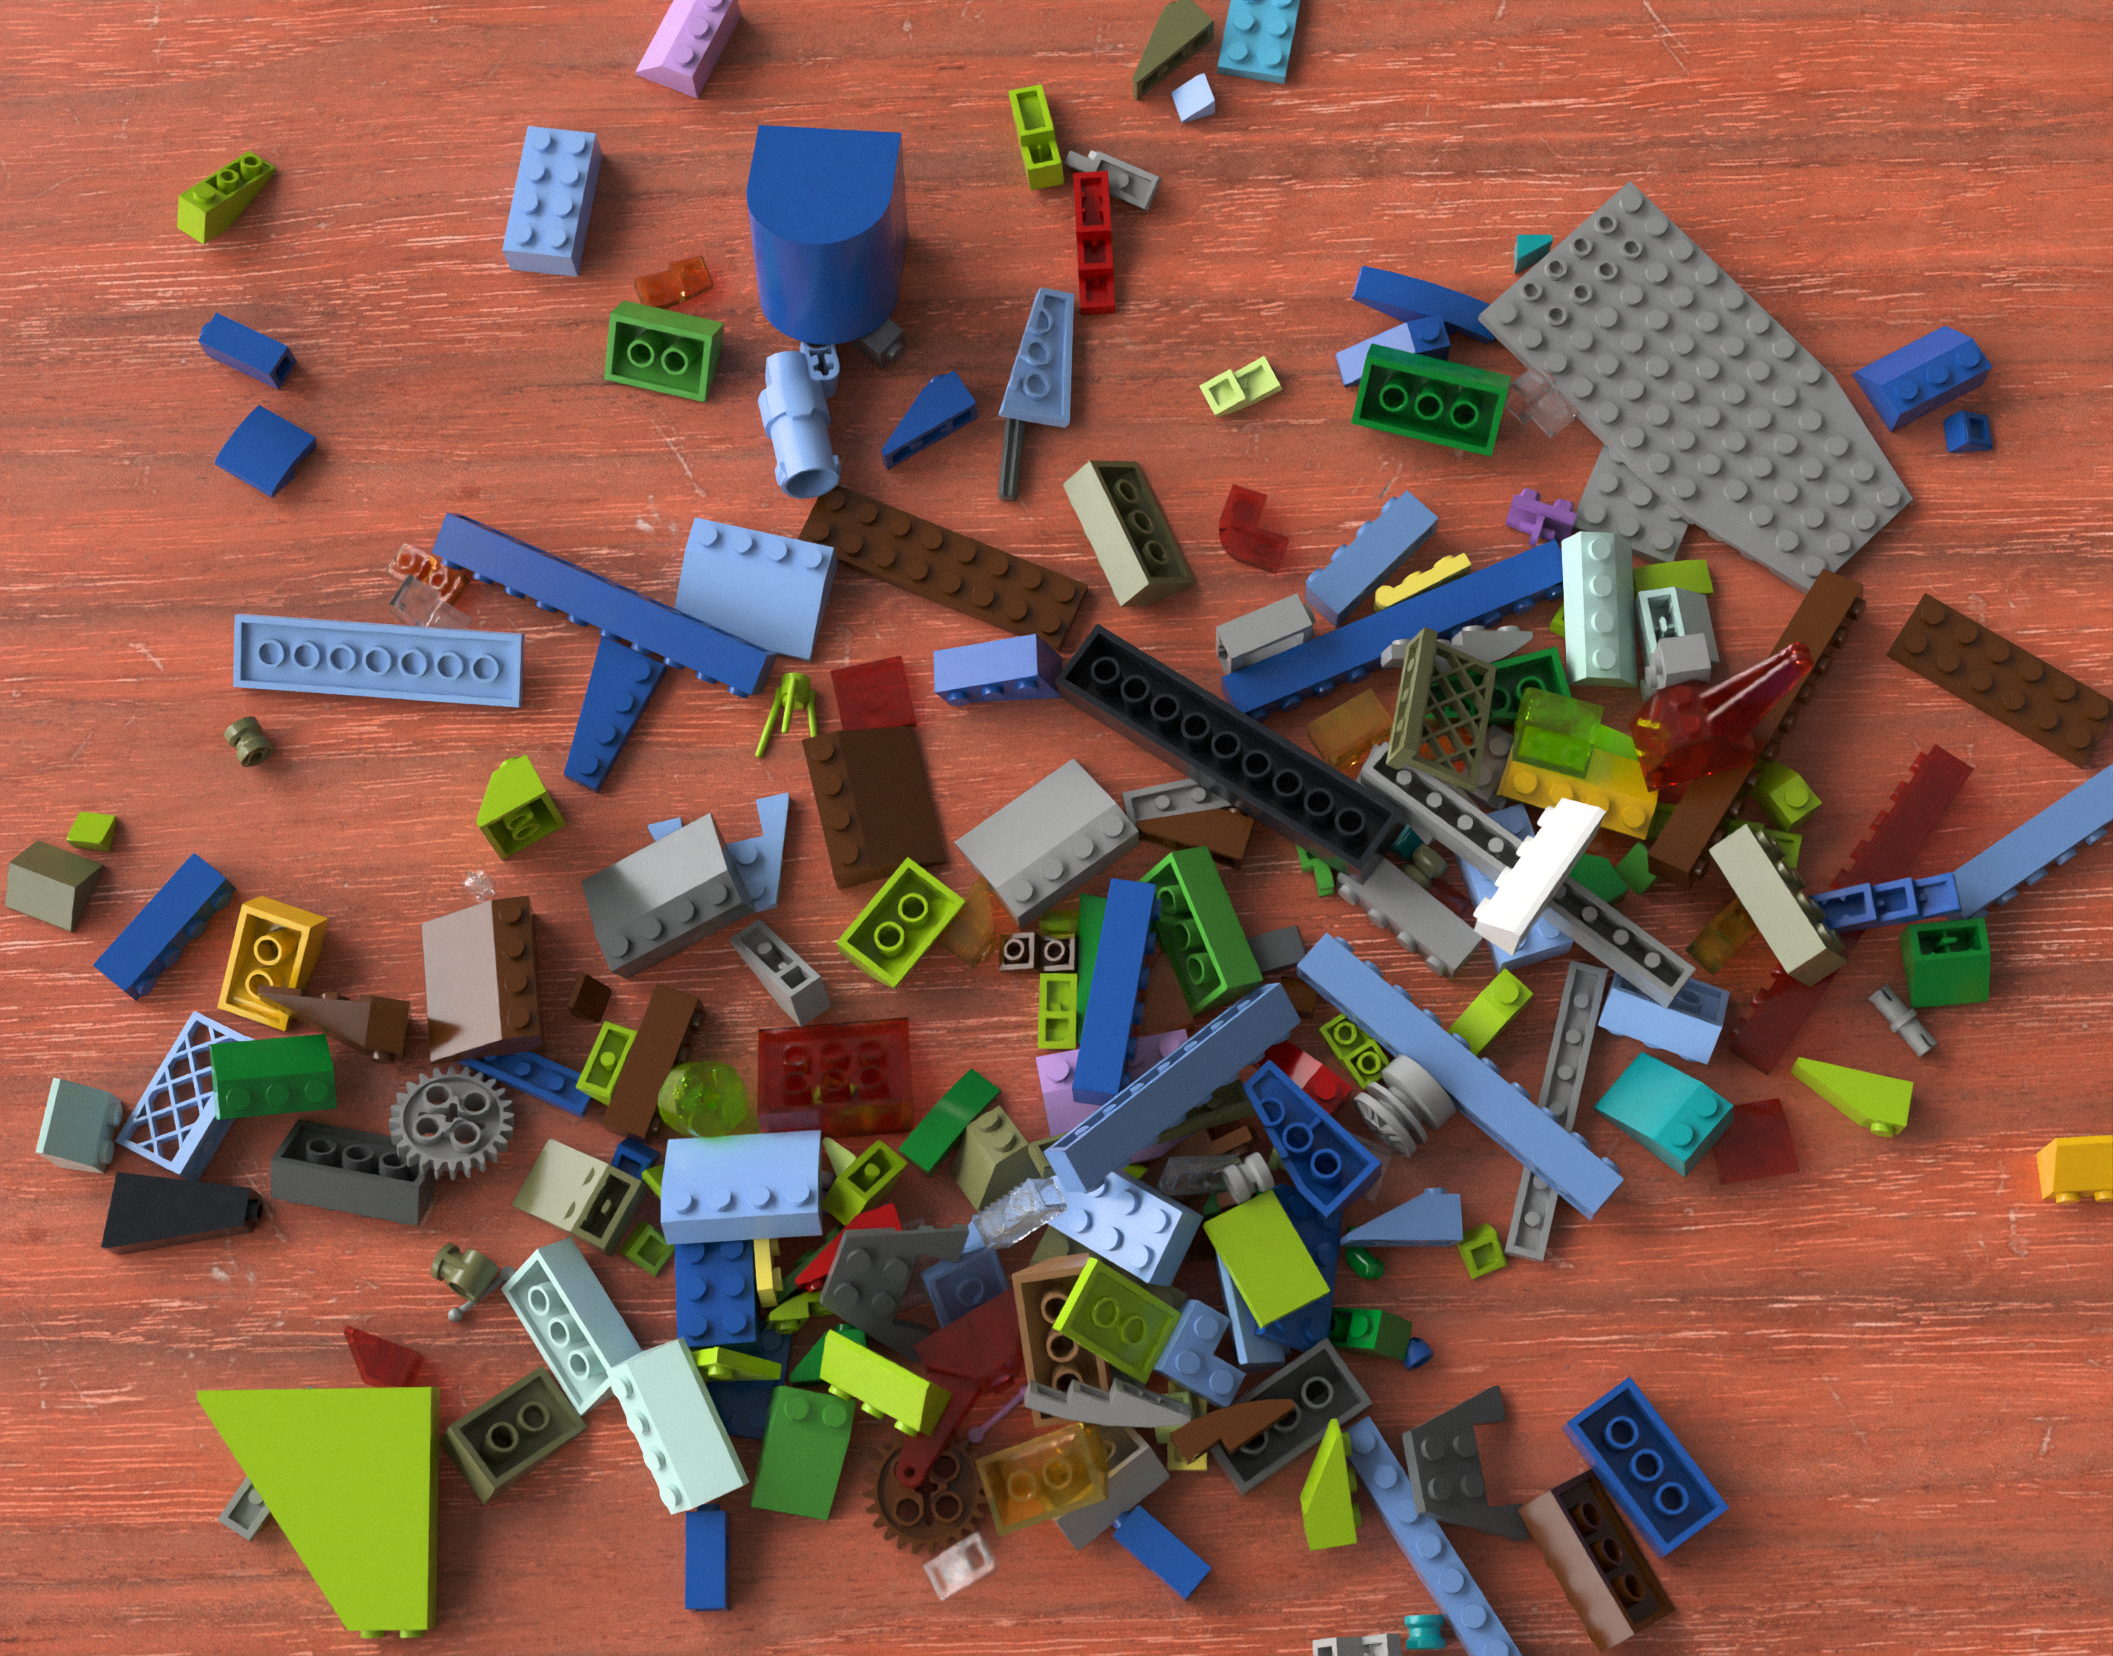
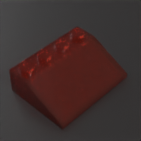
(833, 1056)

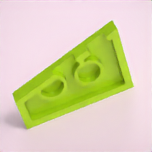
(727, 1365)

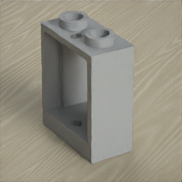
(1264, 633)

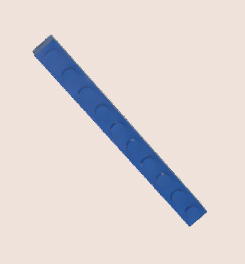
(605, 604)
(1356, 649)

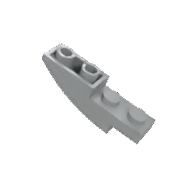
(1472, 640)

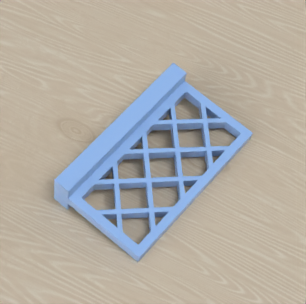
(202, 1136)

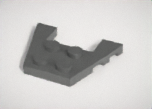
(873, 1275)
(1448, 1469)

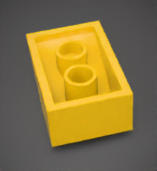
(270, 948)

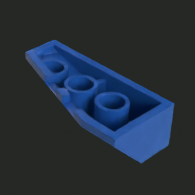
(1318, 1153)

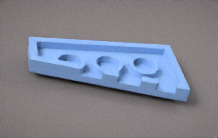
(1043, 366)

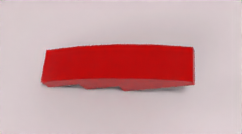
(1094, 243)

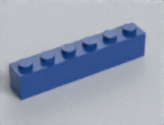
(1115, 992)

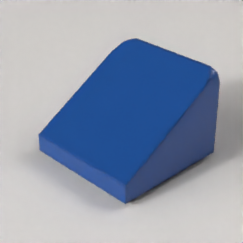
(1967, 432)
(634, 1158)

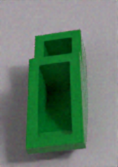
(947, 1121)

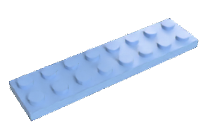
(378, 660)

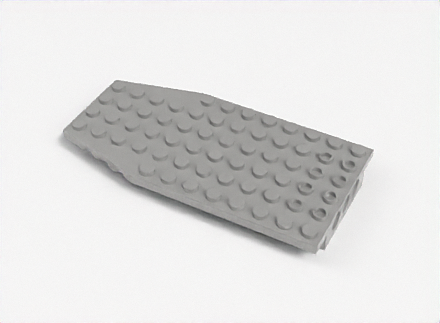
(1701, 391)

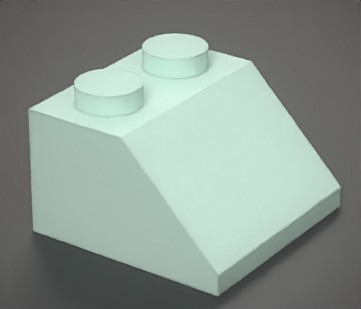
(79, 1126)

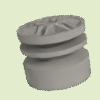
(1410, 1100)

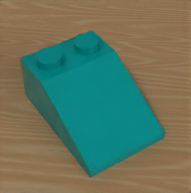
(1666, 1112)

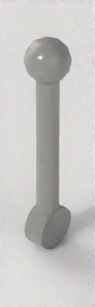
(456, 1314)

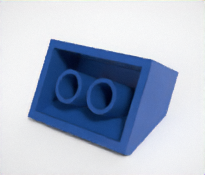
(1923, 376)

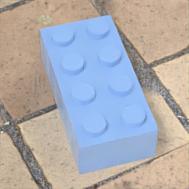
(552, 201)
(1544, 939)
(1130, 1226)

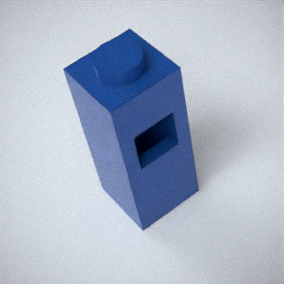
(247, 350)
(1160, 1551)
(707, 1559)

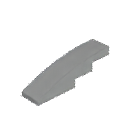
(1121, 1406)

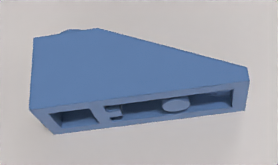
(1424, 1221)

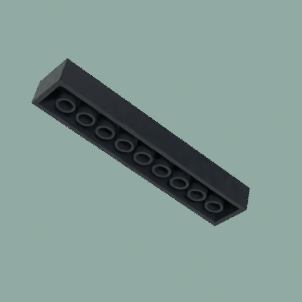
(1231, 754)

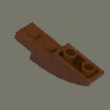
(1203, 1144)

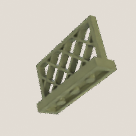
(1412, 703)

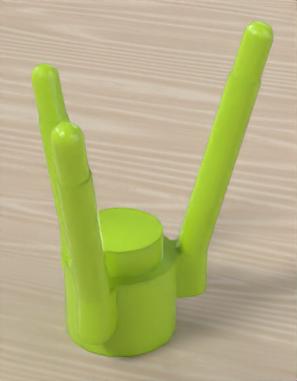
(792, 695)

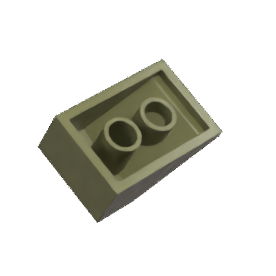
(512, 1434)

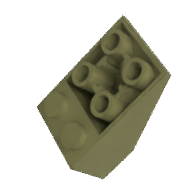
(581, 1196)

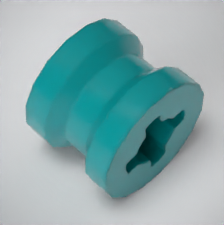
(1424, 1632)

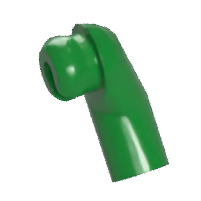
(1363, 1262)

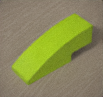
(1036, 137)

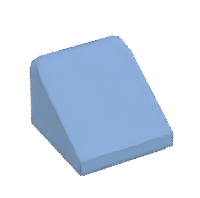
(1194, 99)

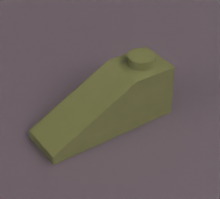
(1176, 38)

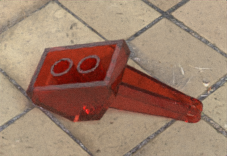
(1708, 726)
(968, 1359)

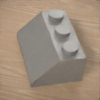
(1132, 1476)

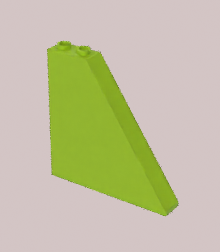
(350, 1489)

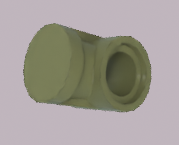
(464, 1273)

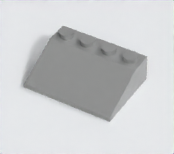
(1048, 842)

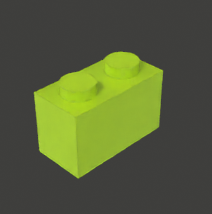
(864, 1183)

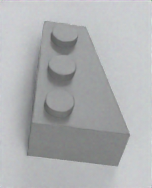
(1675, 662)

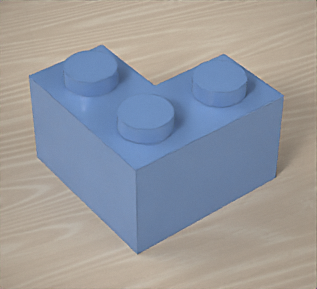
(1190, 1357)

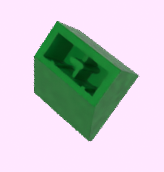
(1946, 963)

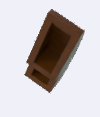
(1230, 1426)

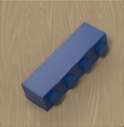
(165, 927)

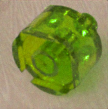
(722, 1093)

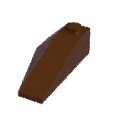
(369, 1025)

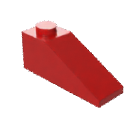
(1310, 1075)

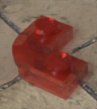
(1241, 535)

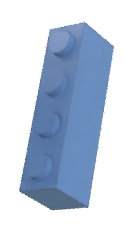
(1370, 558)

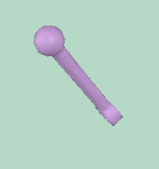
(977, 1434)

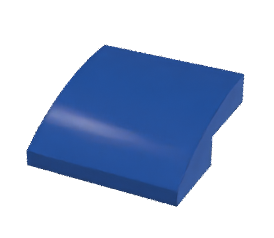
(265, 451)

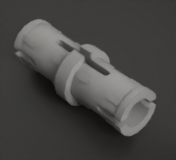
(1903, 1020)

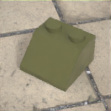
(991, 1159)

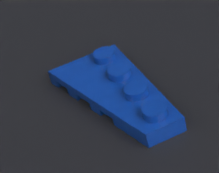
(612, 706)

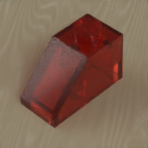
(381, 1361)

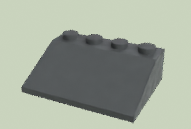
(666, 897)

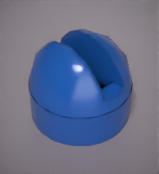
(1417, 1354)

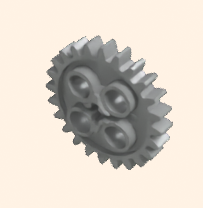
(451, 1122)

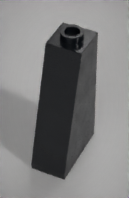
(172, 1212)

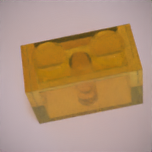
(1351, 730)

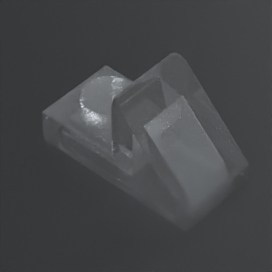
(961, 1566)

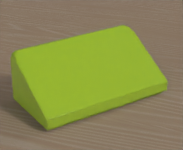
(606, 1062)

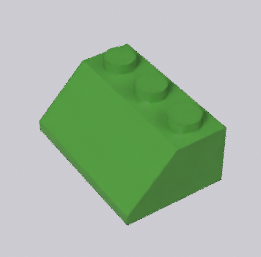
(663, 350)

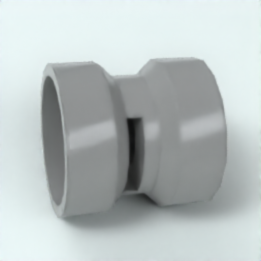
(1247, 1178)

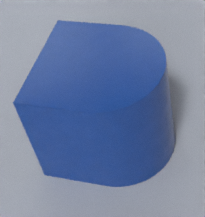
(827, 229)

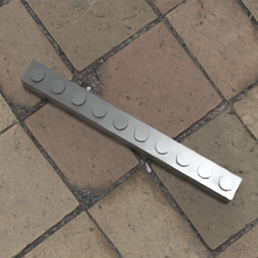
(1492, 848)

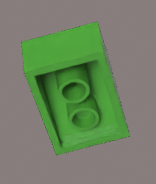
(802, 1452)

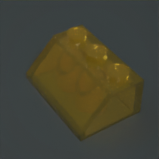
(1045, 1477)

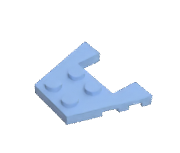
(758, 858)

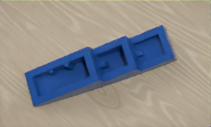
(1415, 299)
(1889, 903)

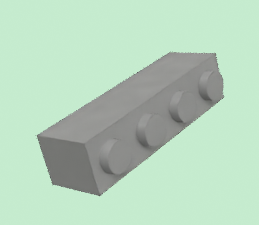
(1414, 916)

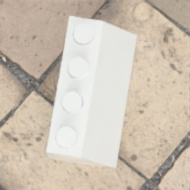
(1538, 873)

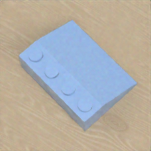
(757, 585)
(742, 1187)

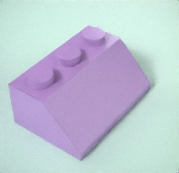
(689, 44)

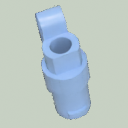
(799, 418)

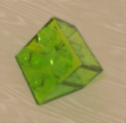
(1555, 732)

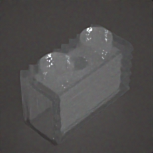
(1019, 1212)

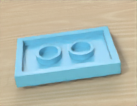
(1258, 39)

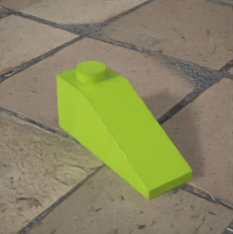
(1492, 1012)
(1862, 1096)

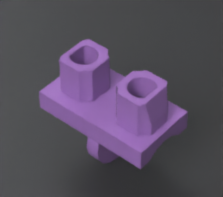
(1541, 519)

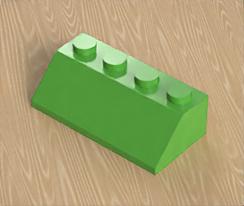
(1201, 931)

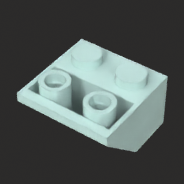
(1672, 614)

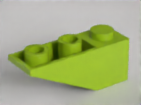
(221, 197)
(1326, 1496)

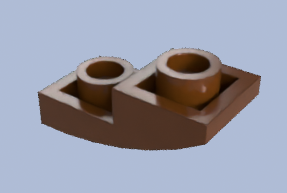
(1038, 954)

